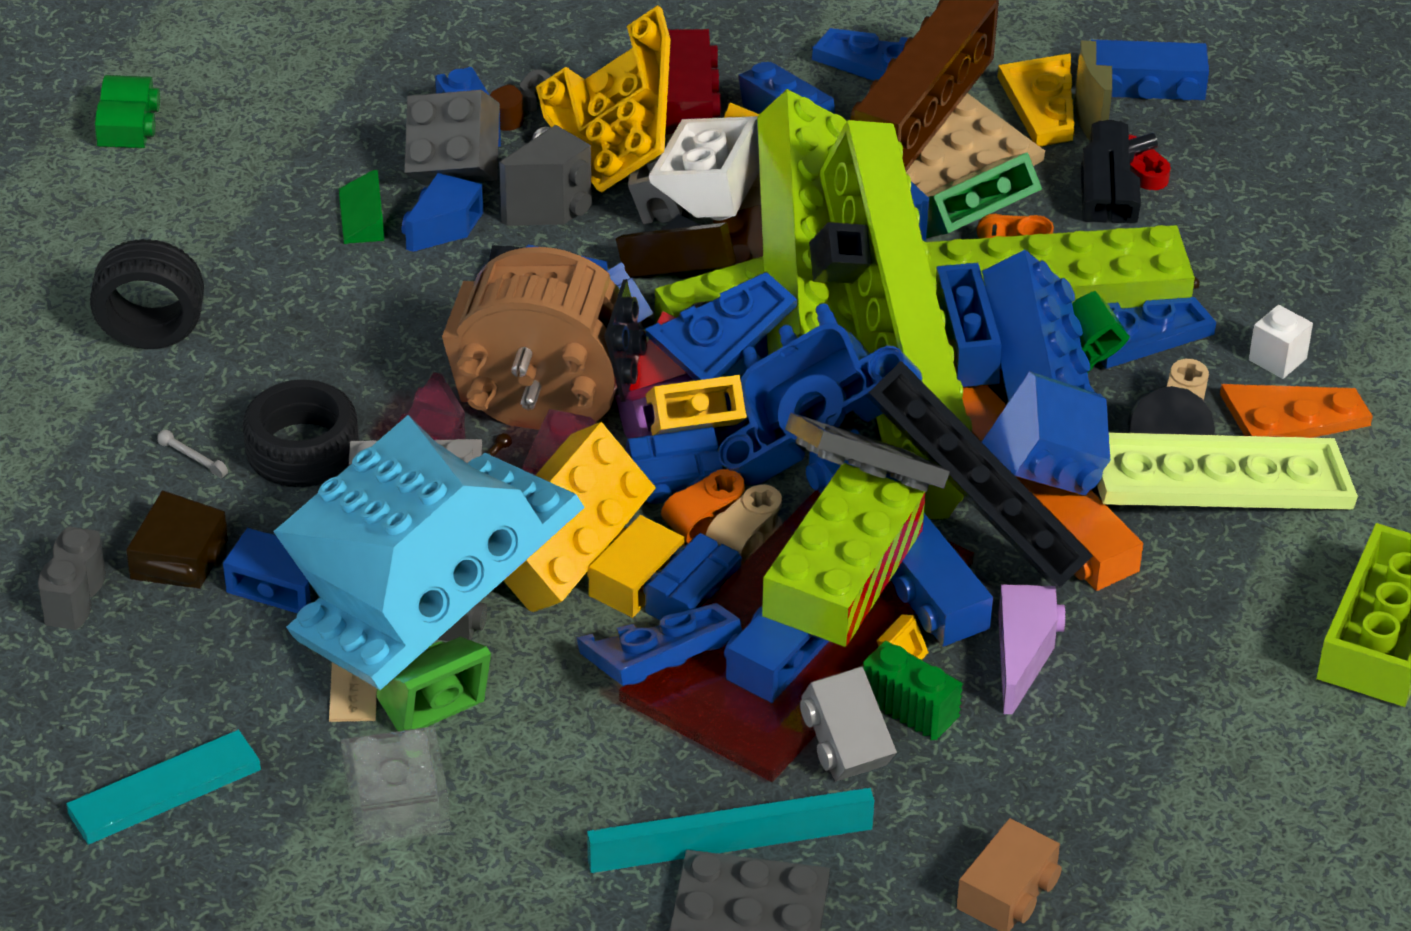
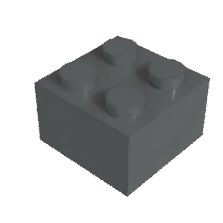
(452, 136)

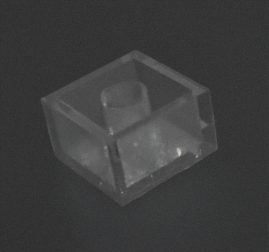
(395, 786)

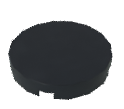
(1171, 412)

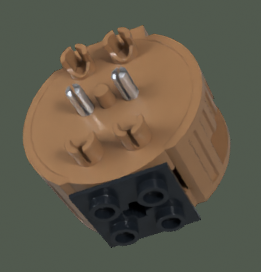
(543, 336)

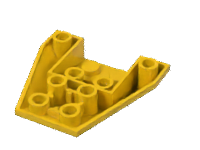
(618, 106)

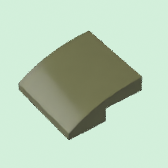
(1092, 88)

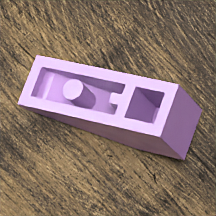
(1027, 636)

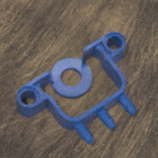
(753, 448)

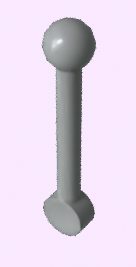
(217, 468)

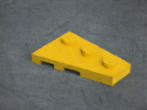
(1041, 96)

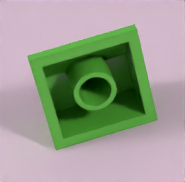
(437, 684)

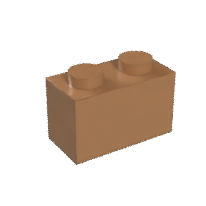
(1009, 876)

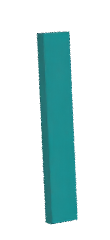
(730, 829)

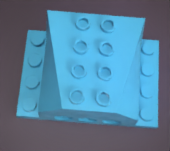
(411, 547)

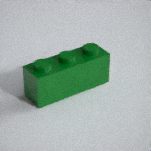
(980, 193)

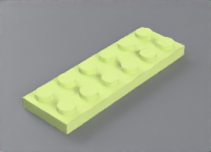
(1226, 472)

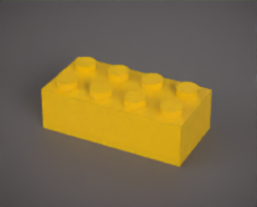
(611, 491)

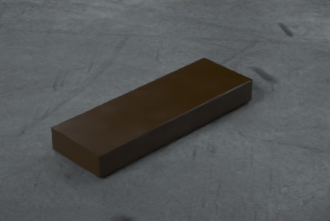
(676, 250)

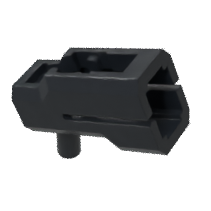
(1107, 173)

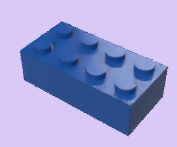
(1035, 322)

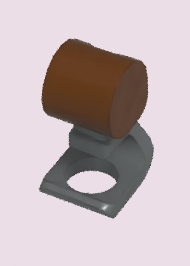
(516, 102)

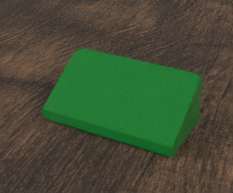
(362, 210)

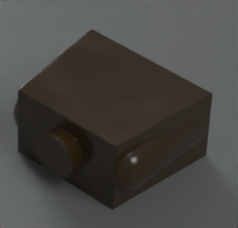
(178, 542)

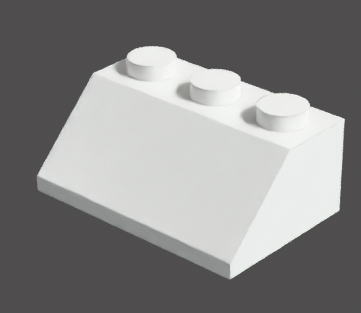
(709, 165)

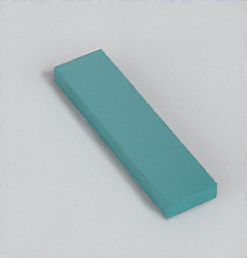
(163, 786)

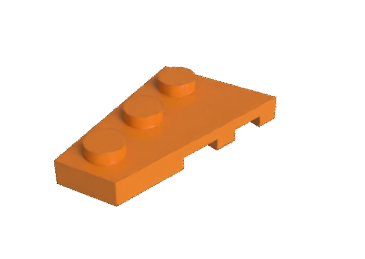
(1295, 410)

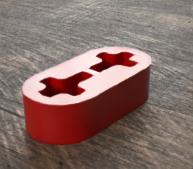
(1156, 166)

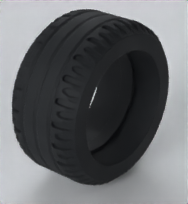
(142, 325)
(301, 461)

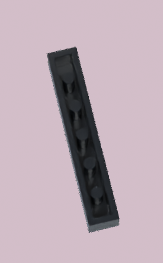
(979, 475)

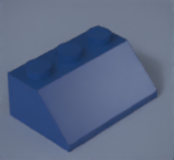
(1053, 434)

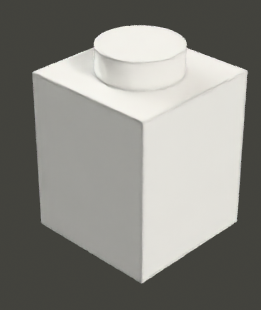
(1280, 341)

